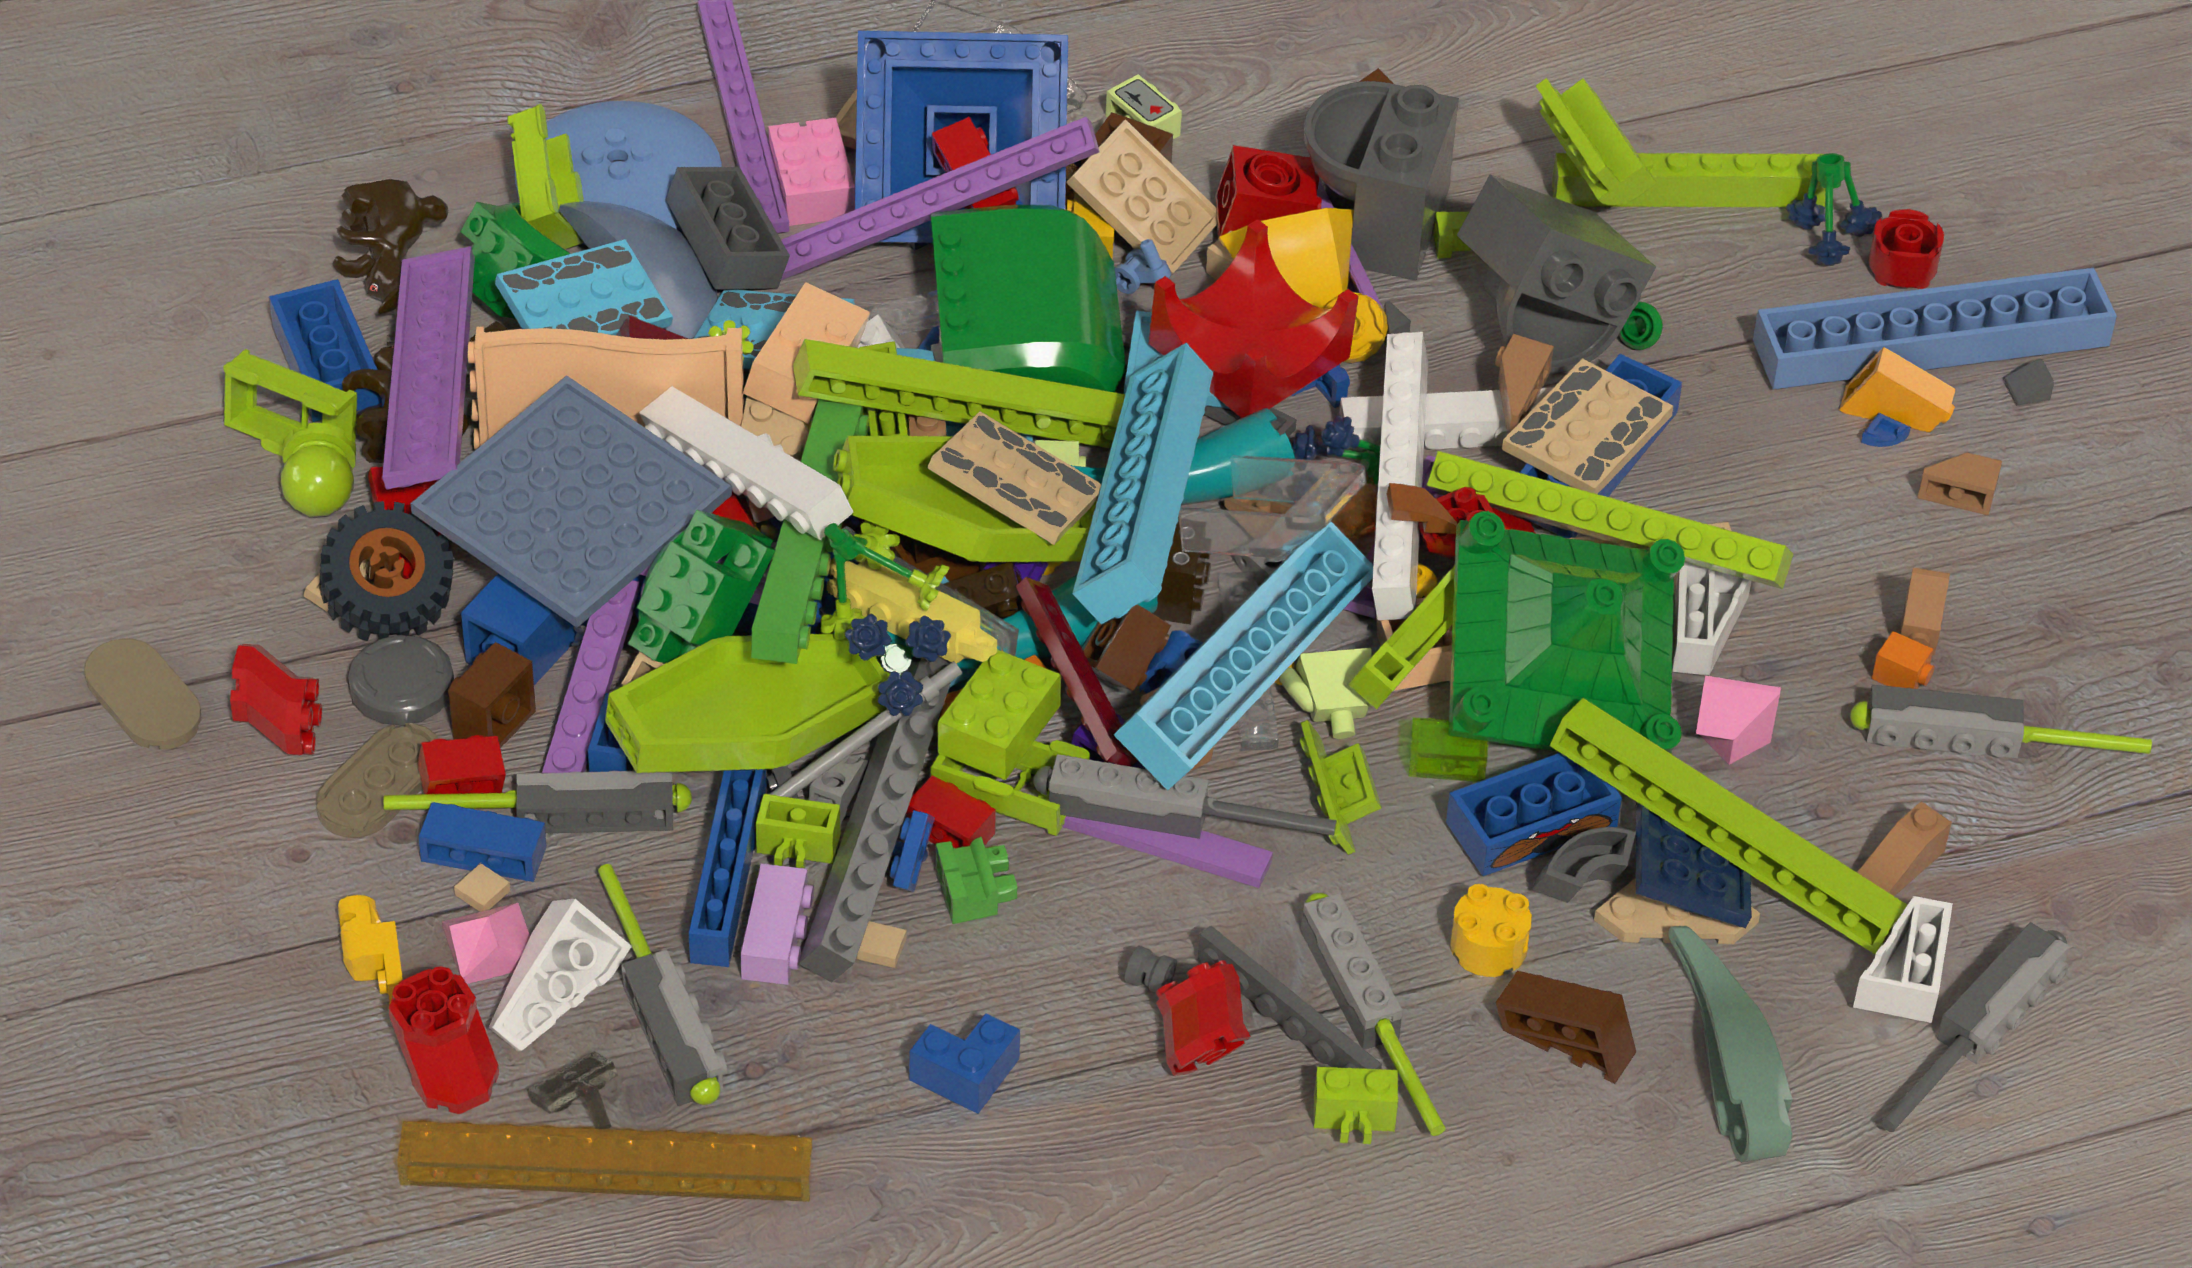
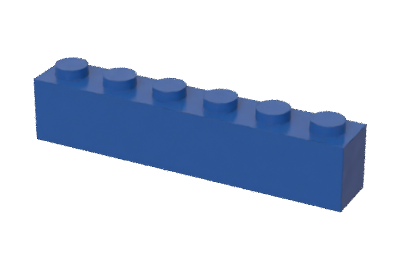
(726, 867)

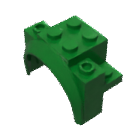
(502, 244)
(694, 595)

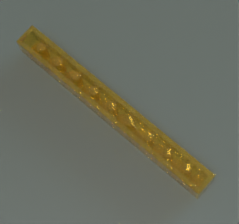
(605, 1161)

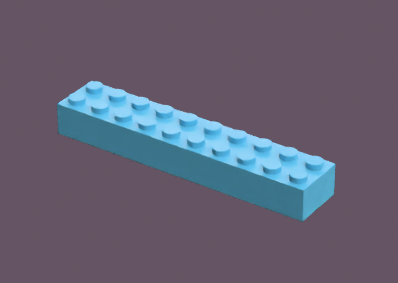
(1143, 485)
(1245, 655)

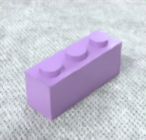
(776, 924)

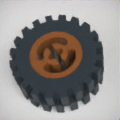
(393, 602)

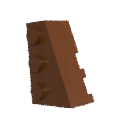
(1570, 1018)

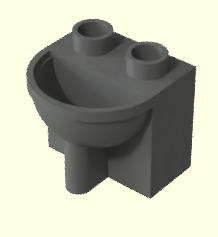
(1389, 161)
(1554, 270)

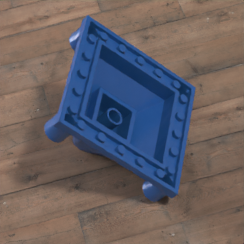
(933, 79)

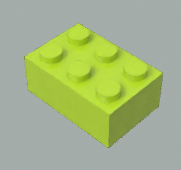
(999, 714)

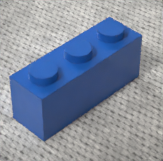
(470, 837)

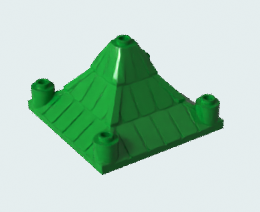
(1555, 625)

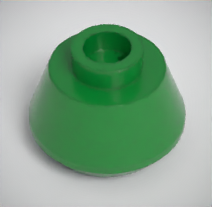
(1642, 327)

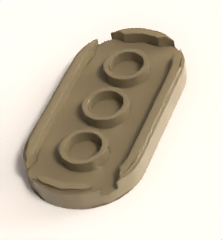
(142, 693)
(385, 765)

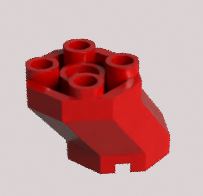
(1463, 506)
(275, 700)
(1202, 1017)
(443, 1040)

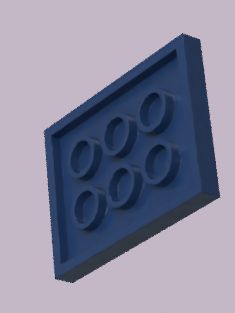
(1687, 873)

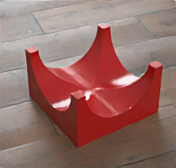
(1254, 329)

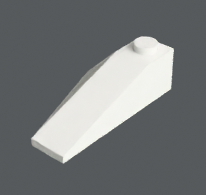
(559, 966)

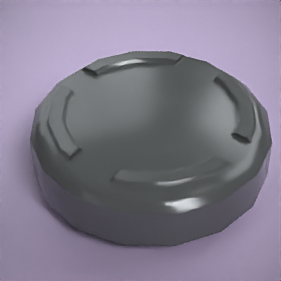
(400, 679)

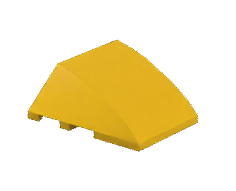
(1308, 251)

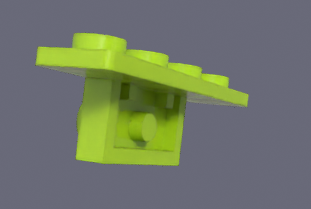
(1344, 784)

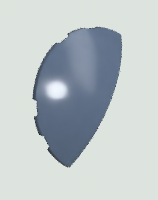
(661, 252)

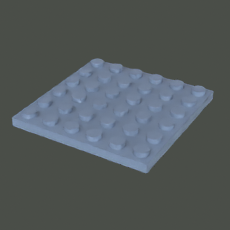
(570, 500)

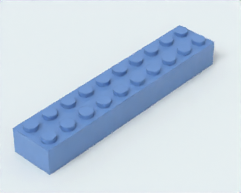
(1935, 326)

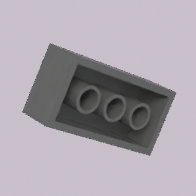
(727, 228)

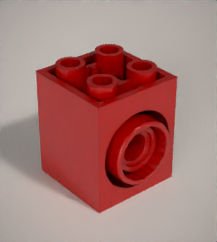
(1264, 187)

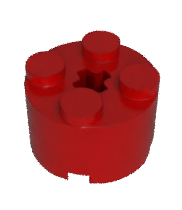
(1906, 249)

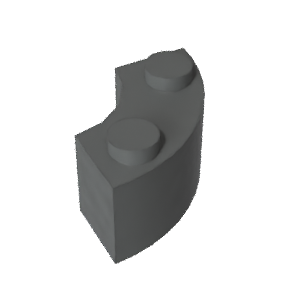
(1585, 858)

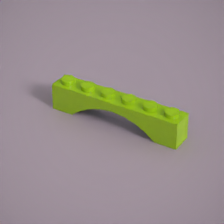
(1407, 644)

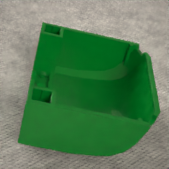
(1028, 295)

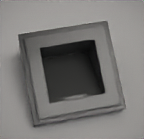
(1396, 320)
(2030, 383)

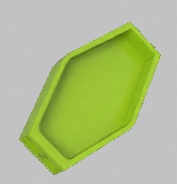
(893, 488)
(741, 711)

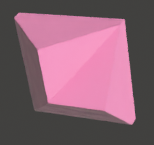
(1736, 716)
(487, 942)

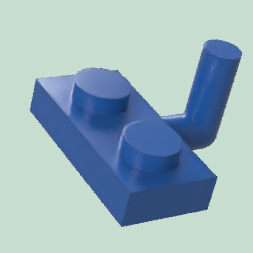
(912, 852)

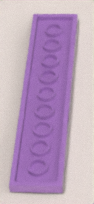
(429, 368)

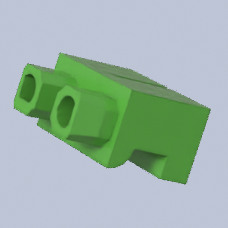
(969, 880)

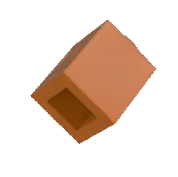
(1903, 663)

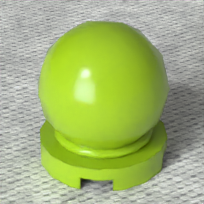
(318, 469)

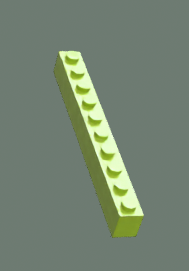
(956, 393)
(1613, 519)
(1728, 825)

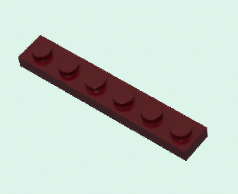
(1075, 669)

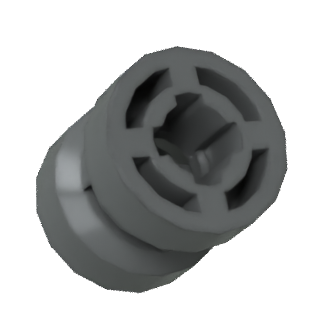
(1150, 969)

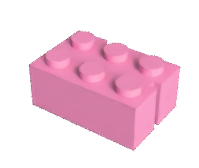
(812, 170)

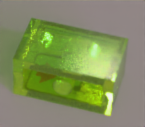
(1445, 756)

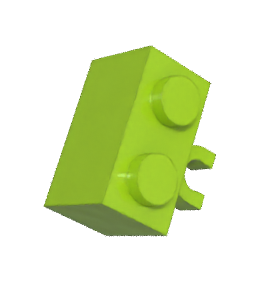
(797, 829)
(1355, 1100)

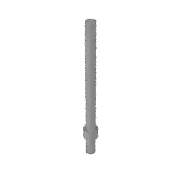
(930, 691)

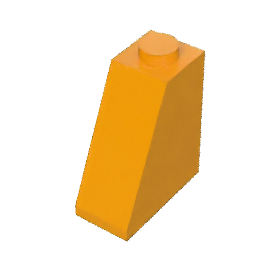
(1898, 391)

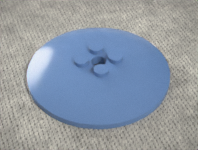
(645, 137)

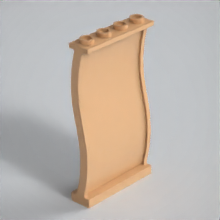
(626, 372)

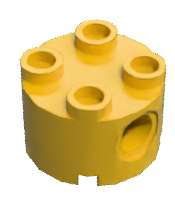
(1490, 930)

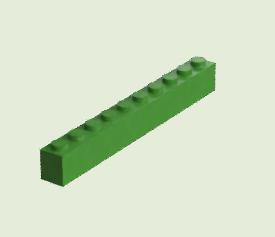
(799, 558)

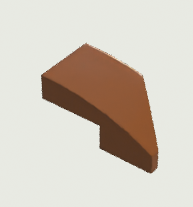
(1417, 504)

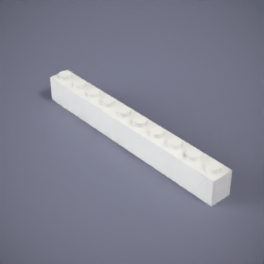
(1400, 463)

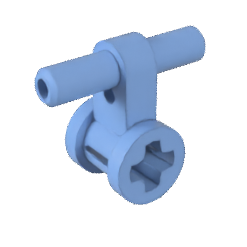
(1141, 267)

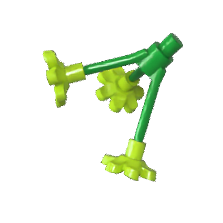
(875, 548)

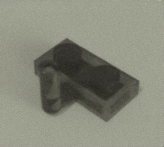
(577, 1080)

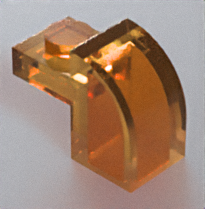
(1360, 513)

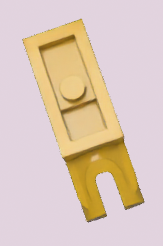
(369, 944)

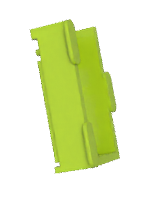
(544, 176)
(244, 415)
(1006, 799)

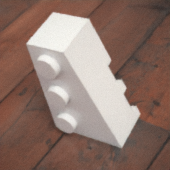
(1704, 616)
(1909, 964)

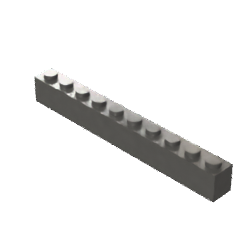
(871, 834)

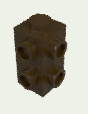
(992, 589)

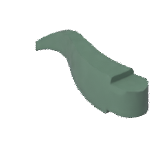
(1742, 1055)

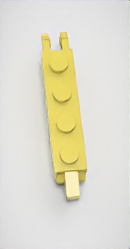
(895, 601)

